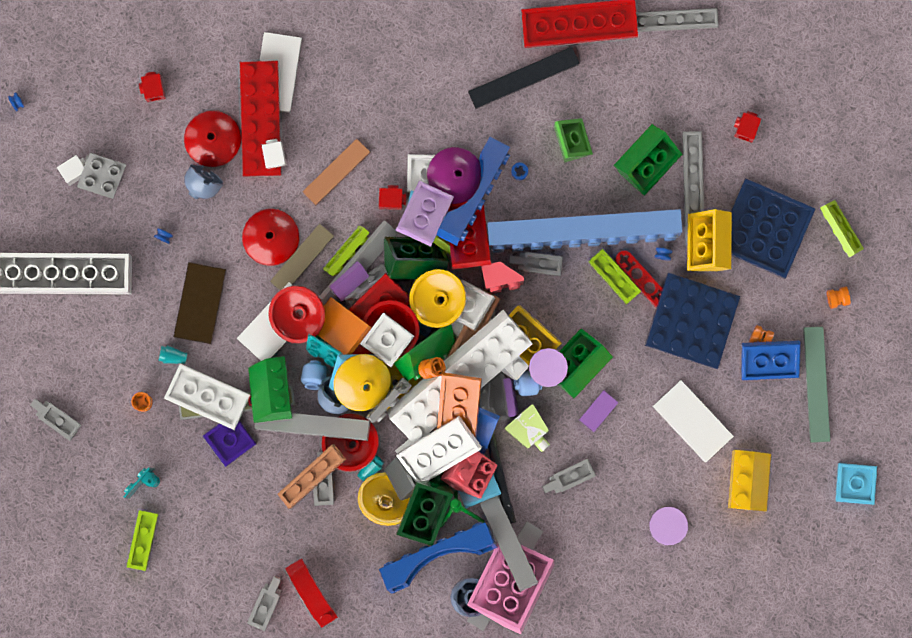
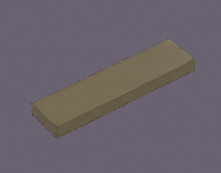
(302, 257)

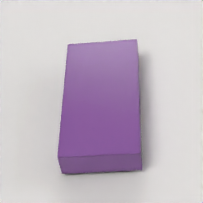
(349, 281)
(510, 397)
(598, 411)

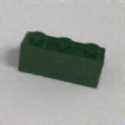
(411, 258)
(425, 511)

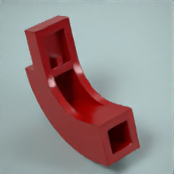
(310, 593)

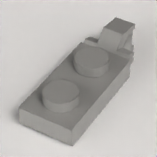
(538, 263)
(374, 276)
(391, 399)
(56, 419)
(570, 477)
(324, 490)
(265, 604)

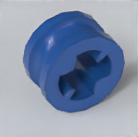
(16, 101)
(525, 169)
(163, 236)
(663, 254)

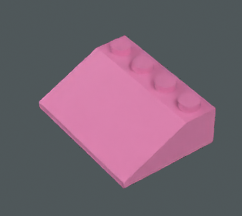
(499, 595)

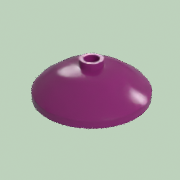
(442, 173)

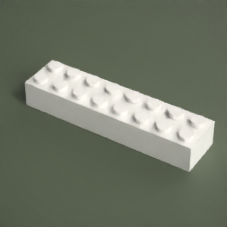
(65, 273)
(478, 357)

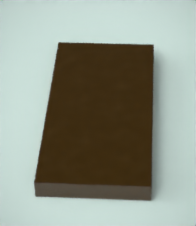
(199, 303)

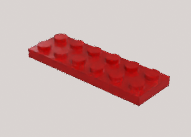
(579, 23)
(259, 114)

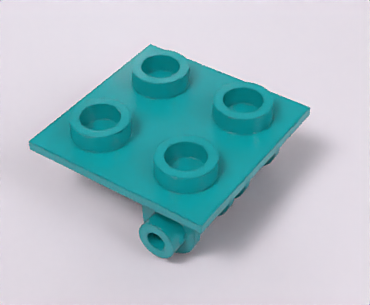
(318, 348)
(145, 476)

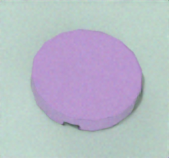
(548, 367)
(668, 526)

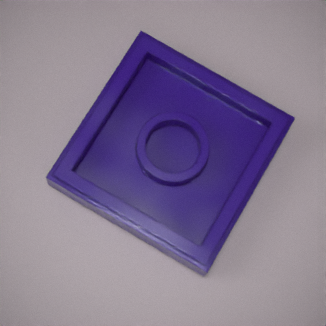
(229, 443)

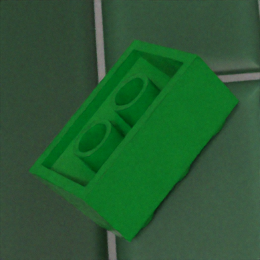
(648, 159)
(434, 346)
(584, 361)
(270, 390)

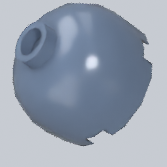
(201, 183)
(328, 399)
(461, 595)

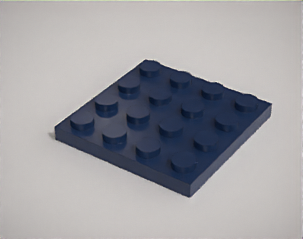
(768, 228)
(692, 321)

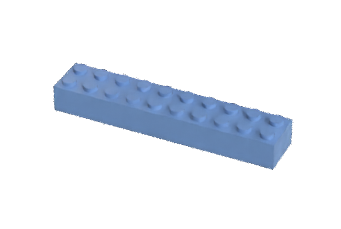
(584, 229)

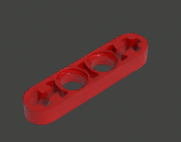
(640, 283)

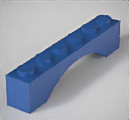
(456, 221)
(402, 572)

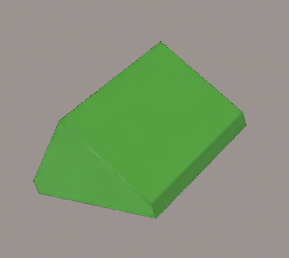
(572, 139)

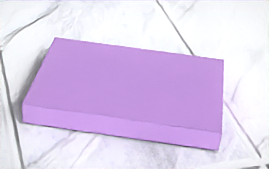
(424, 213)

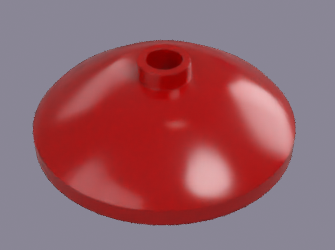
(216, 151)
(273, 250)
(399, 313)
(285, 317)
(361, 454)

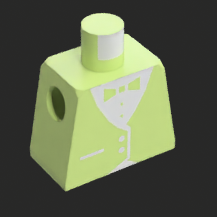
(529, 429)

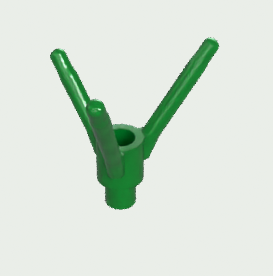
(456, 506)

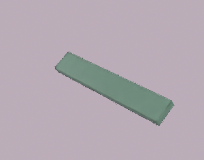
(816, 384)

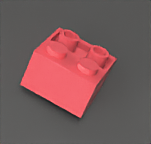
(500, 276)
(470, 475)

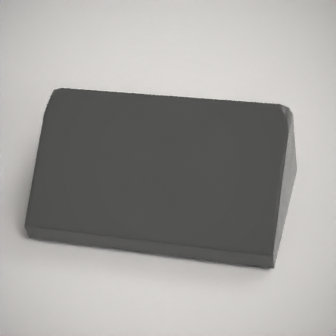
(400, 479)

